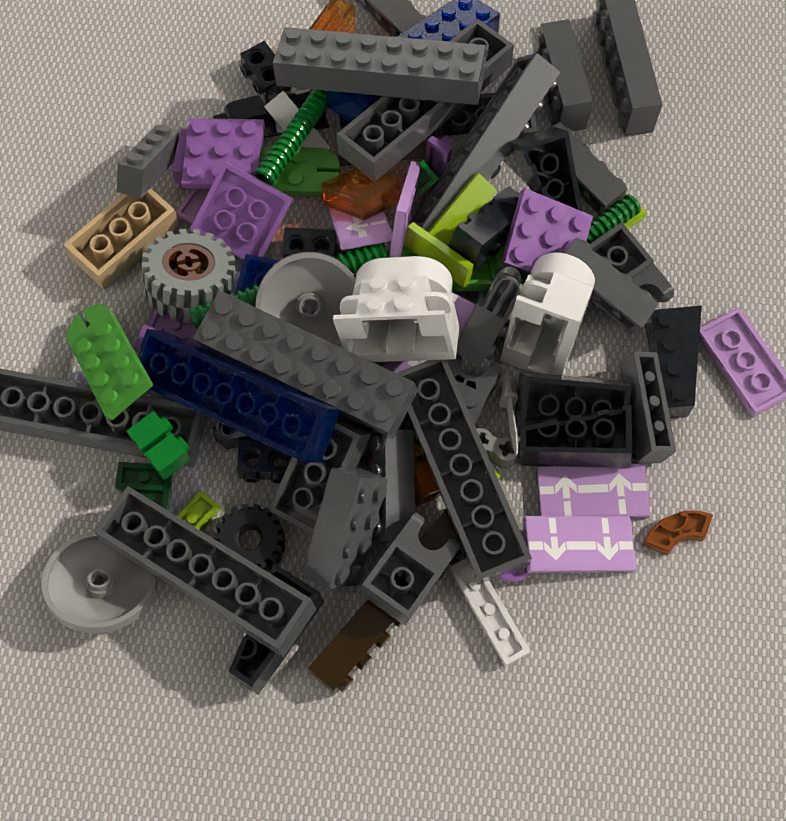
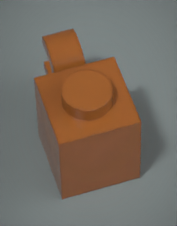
(424, 484)

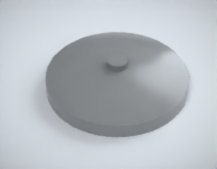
(306, 292)
(95, 586)

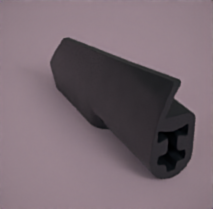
(254, 108)

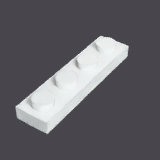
(491, 614)

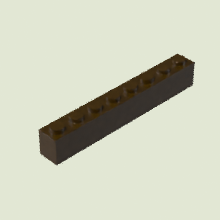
(370, 625)

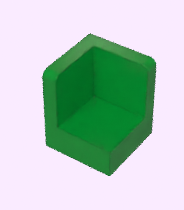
(426, 177)

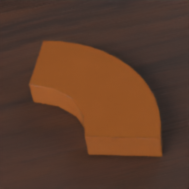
(678, 528)

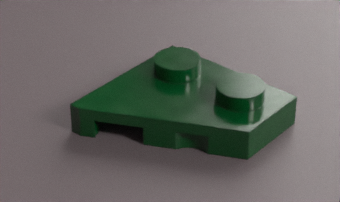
(146, 481)

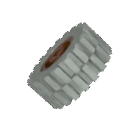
(188, 288)

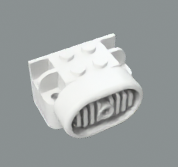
(400, 311)
(548, 314)

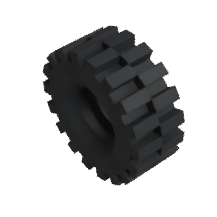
(255, 519)

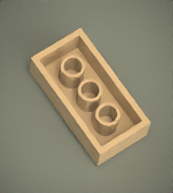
(120, 236)

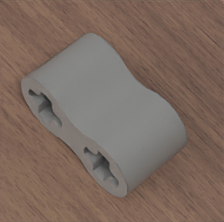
(495, 447)

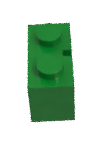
(159, 445)

